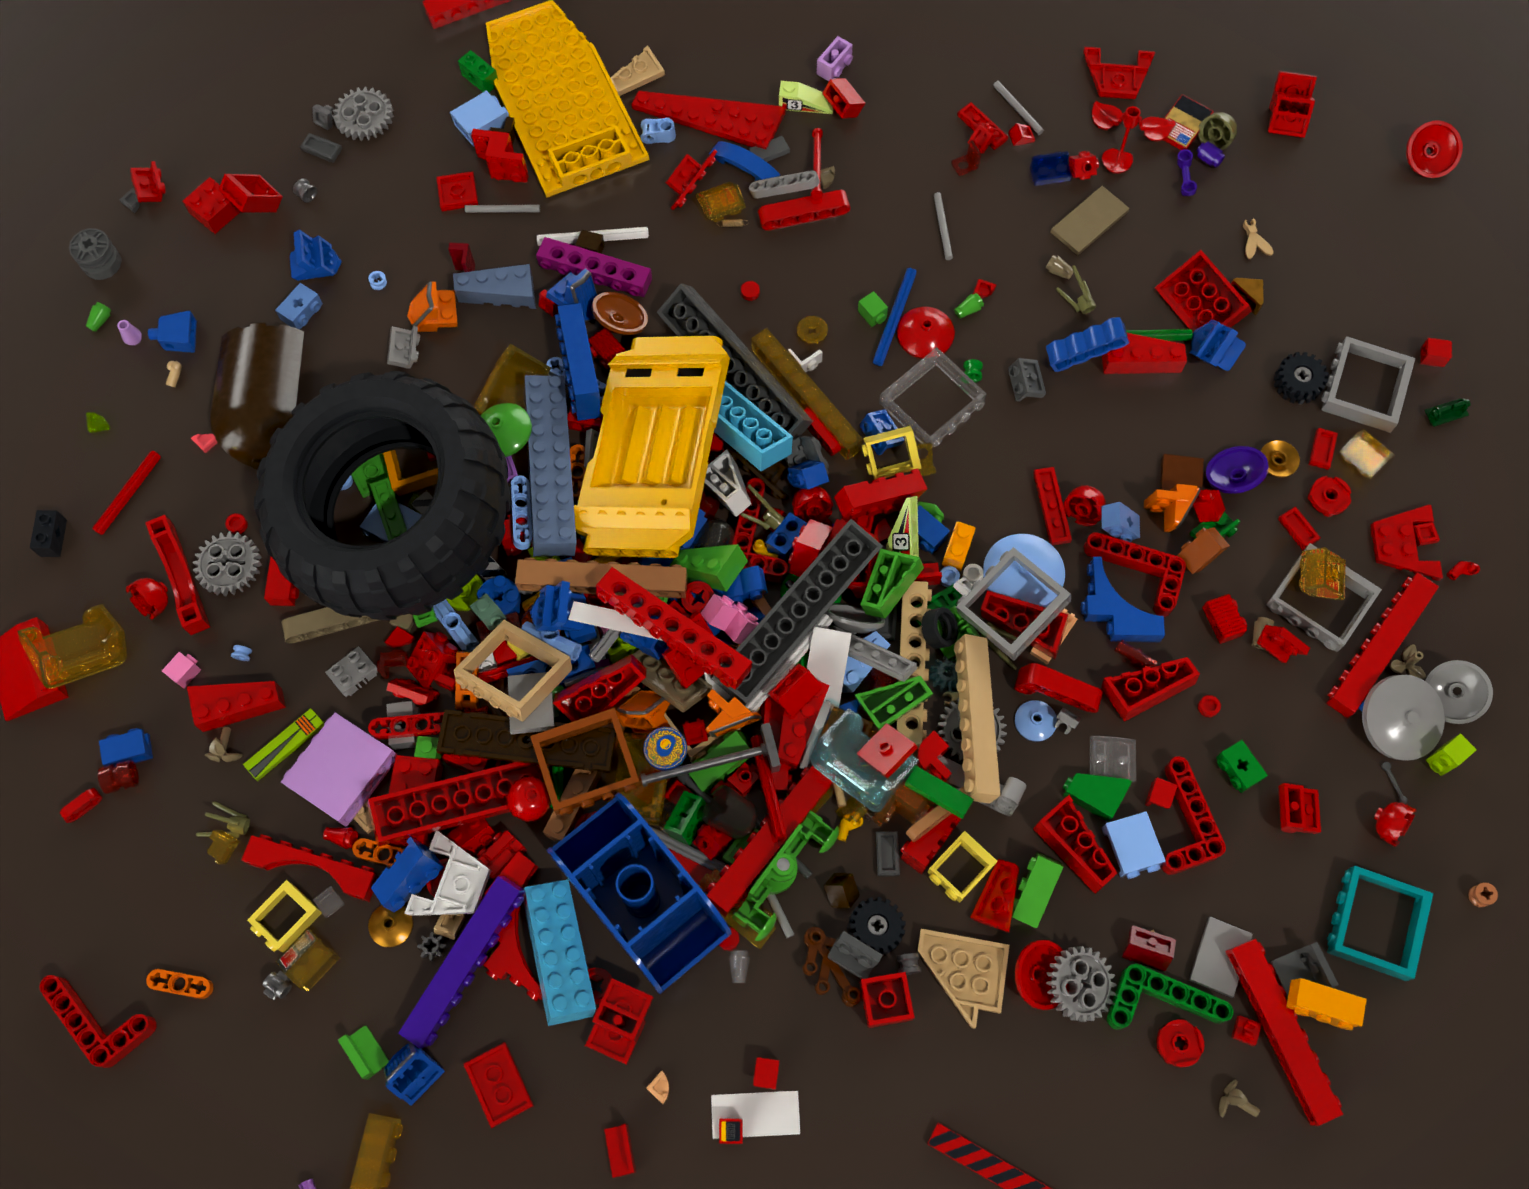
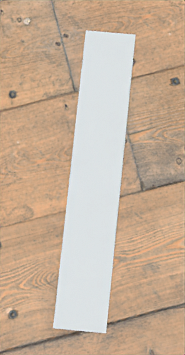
(609, 619)

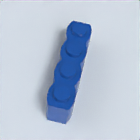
(1087, 344)
(748, 584)

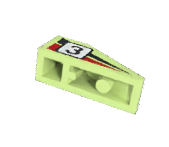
(803, 98)
(905, 531)

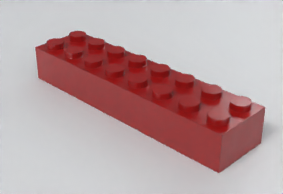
(445, 802)

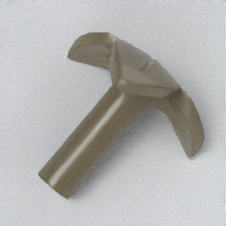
(1410, 657)
(218, 748)
(1237, 1098)

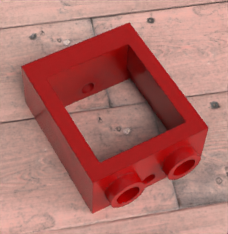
(238, 191)

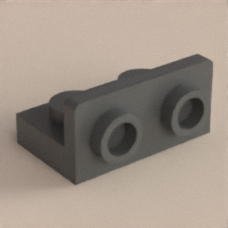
(1026, 379)
(854, 955)

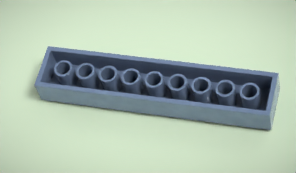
(549, 467)

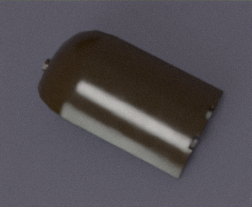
(255, 388)

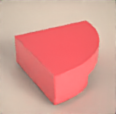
(204, 441)

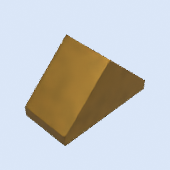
(1251, 291)

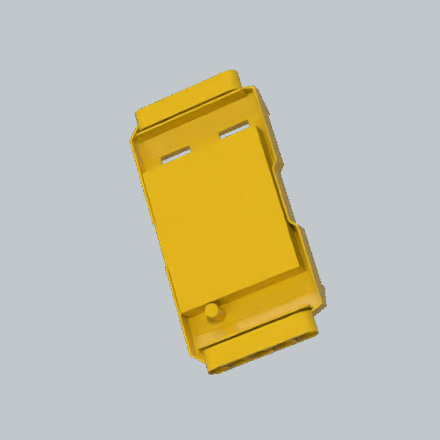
(652, 448)

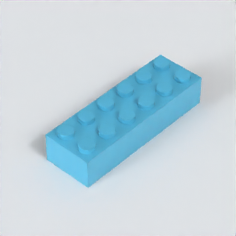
(751, 430)
(558, 952)

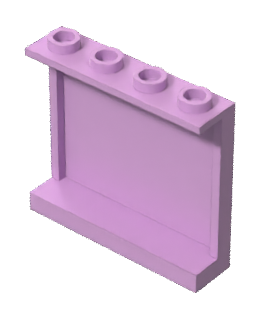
(340, 769)

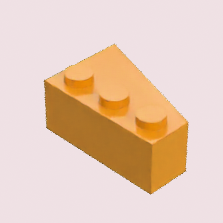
(1326, 1004)

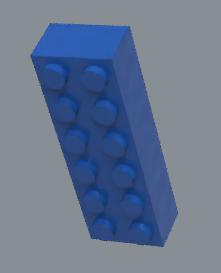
(578, 362)

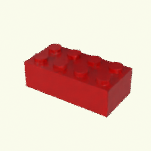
(411, 773)

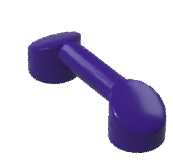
(1184, 161)

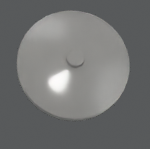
(1403, 717)

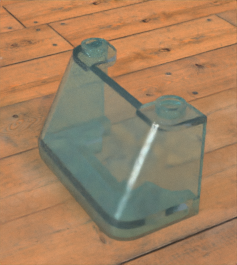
(838, 761)

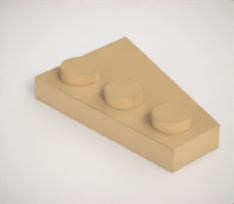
(638, 73)

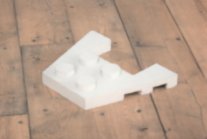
(459, 886)

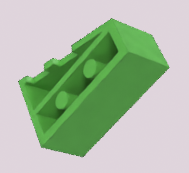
(713, 565)
(889, 581)
(893, 701)
(732, 743)
(1036, 889)

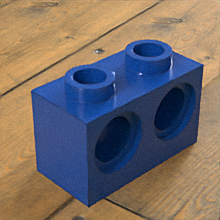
(807, 474)
(783, 535)

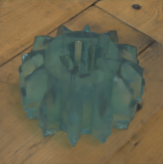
(939, 677)

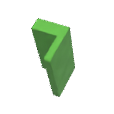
(364, 1052)

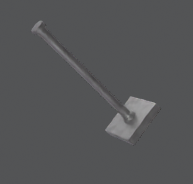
(767, 748)

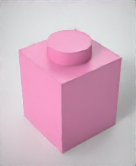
(182, 669)

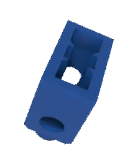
(176, 332)

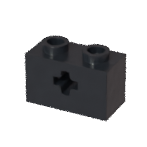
(48, 533)

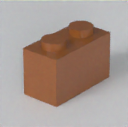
(1203, 549)

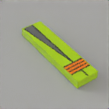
(284, 744)

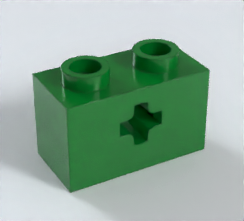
(477, 71)
(1241, 756)

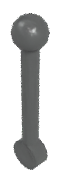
(1386, 766)

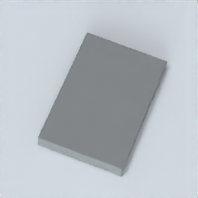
(542, 717)
(1211, 962)

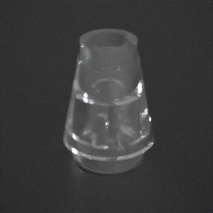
(739, 965)

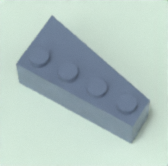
(497, 286)

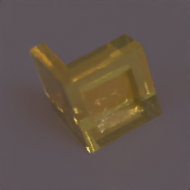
(222, 846)

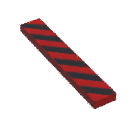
(980, 1160)

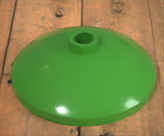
(513, 426)

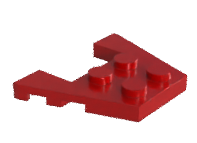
(1117, 79)
(1396, 542)

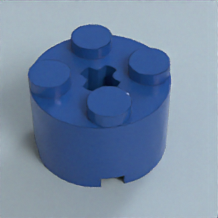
(503, 589)

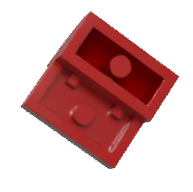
(1299, 809)

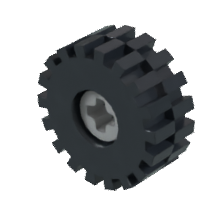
(1292, 385)
(888, 917)

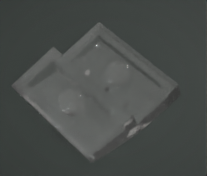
(1113, 757)

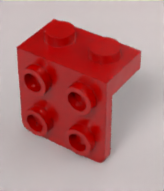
(429, 655)

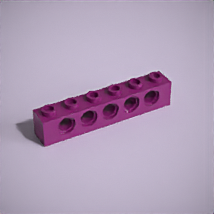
(570, 254)

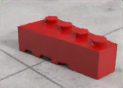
(879, 495)
(1016, 615)
(1145, 688)
(601, 689)
(797, 729)
(1075, 844)
(921, 852)

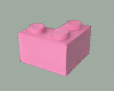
(730, 617)

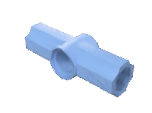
(460, 632)
(555, 640)

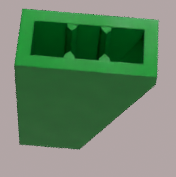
(1097, 793)

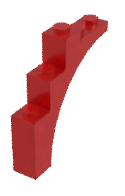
(508, 955)

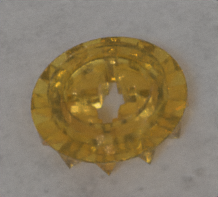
(812, 322)

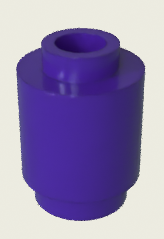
(1210, 154)

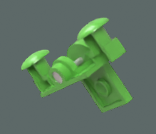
(779, 872)

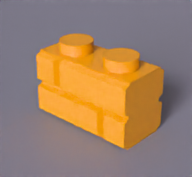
(958, 545)

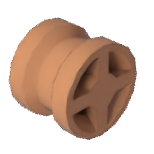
(1480, 899)

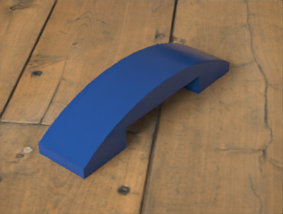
(744, 160)

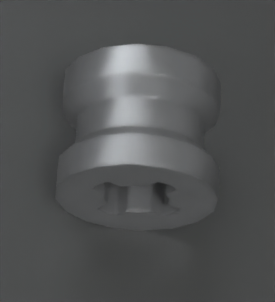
(305, 190)
(909, 963)

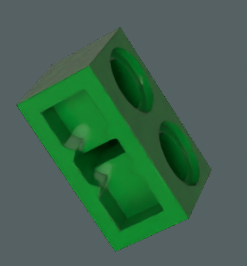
(686, 818)

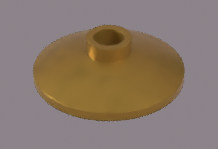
(1285, 454)
(394, 935)

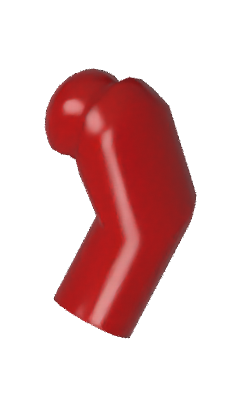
(1464, 568)

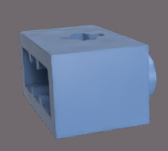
(299, 306)
(1120, 521)

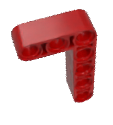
(747, 535)
(1142, 564)
(1194, 819)
(89, 1026)

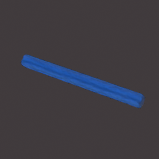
(894, 317)

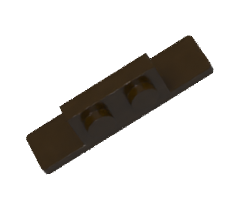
(769, 476)

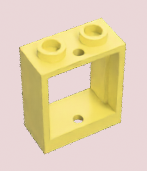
(891, 470)
(976, 851)
(298, 928)

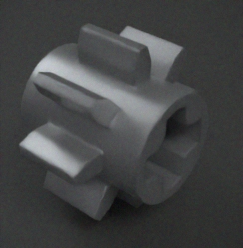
(436, 951)
(277, 985)

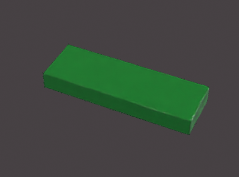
(939, 792)

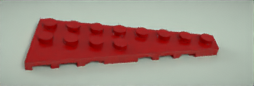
(733, 120)

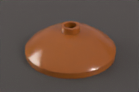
(619, 313)

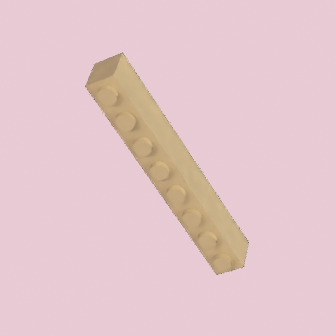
(977, 719)

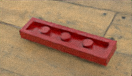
(1052, 506)

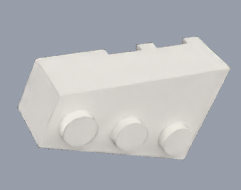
(726, 484)

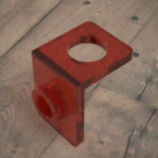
(972, 158)

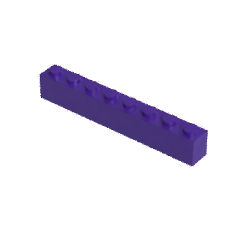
(462, 962)

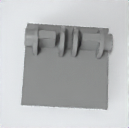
(351, 671)

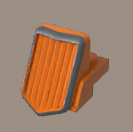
(433, 309)
(1174, 503)
(643, 712)
(732, 715)

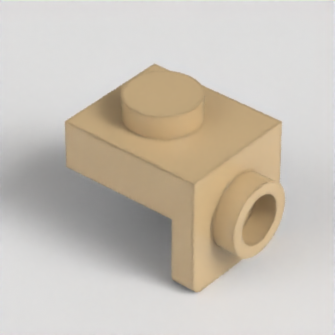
(449, 925)

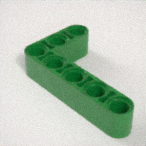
(1164, 994)

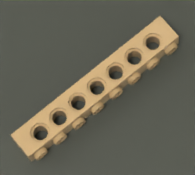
(916, 592)

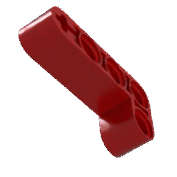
(1059, 686)

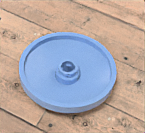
(1016, 580)

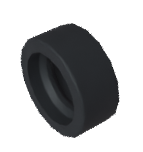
(930, 628)

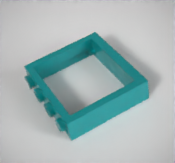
(1415, 933)

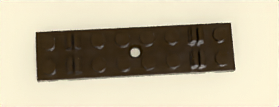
(490, 738)

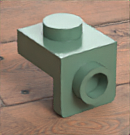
(488, 612)

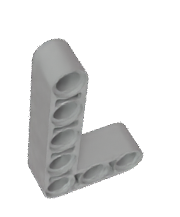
(1010, 793)

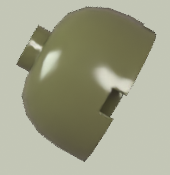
(1218, 129)

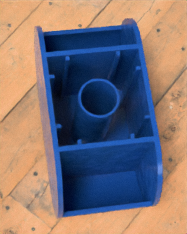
(640, 892)

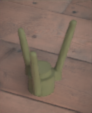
(1085, 301)
(771, 516)
(1001, 632)
(237, 824)

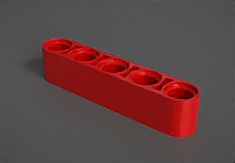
(803, 210)

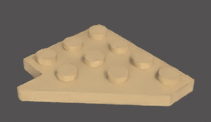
(967, 970)

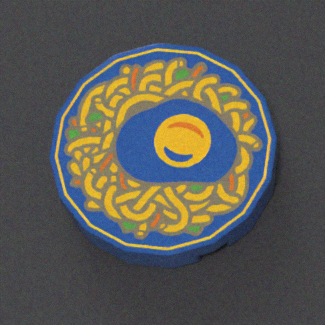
(665, 748)

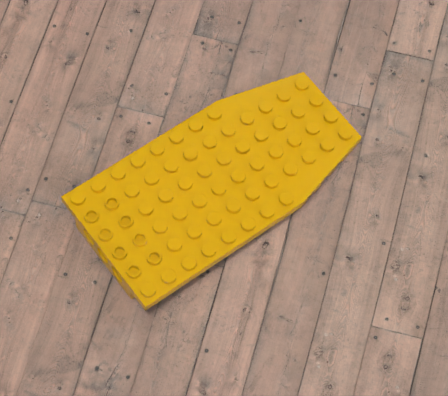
(560, 99)

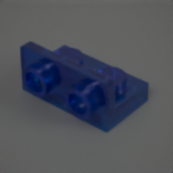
(1050, 168)

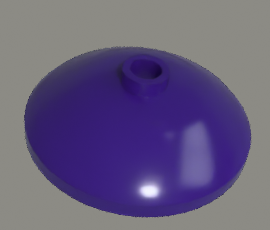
(1237, 469)

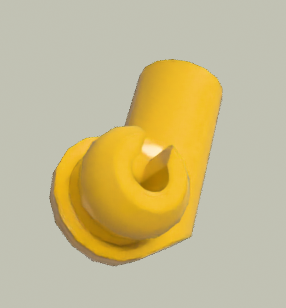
(760, 548)
(846, 826)

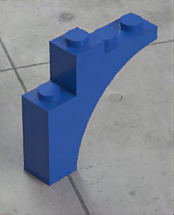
(1122, 618)

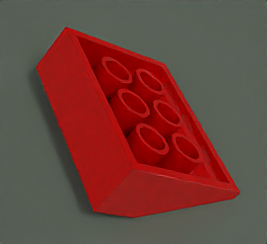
(1202, 293)
(19, 684)

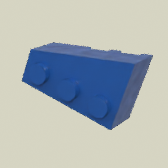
(407, 875)

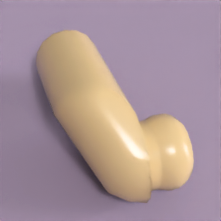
(175, 369)

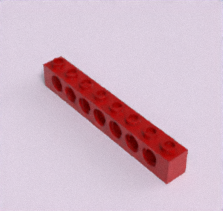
(617, 582)

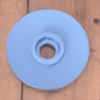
(1029, 727)

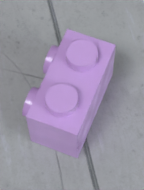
(834, 59)

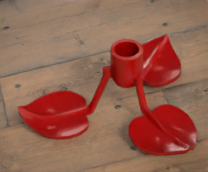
(1107, 116)

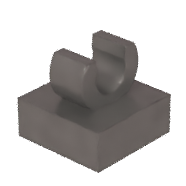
(323, 116)
(1068, 718)

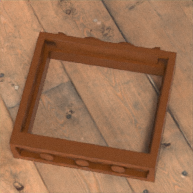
(575, 728)

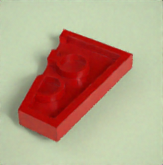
(998, 897)

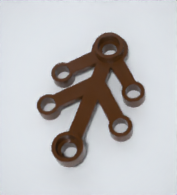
(826, 966)

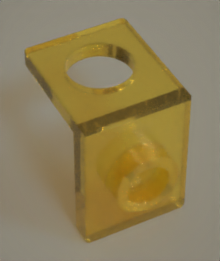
(927, 465)

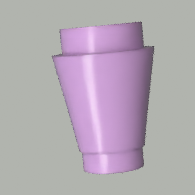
(129, 333)

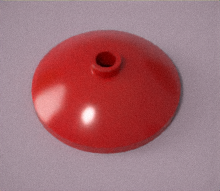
(1444, 147)
(922, 340)
(1036, 960)

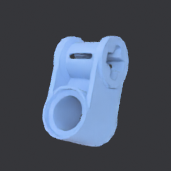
(659, 131)

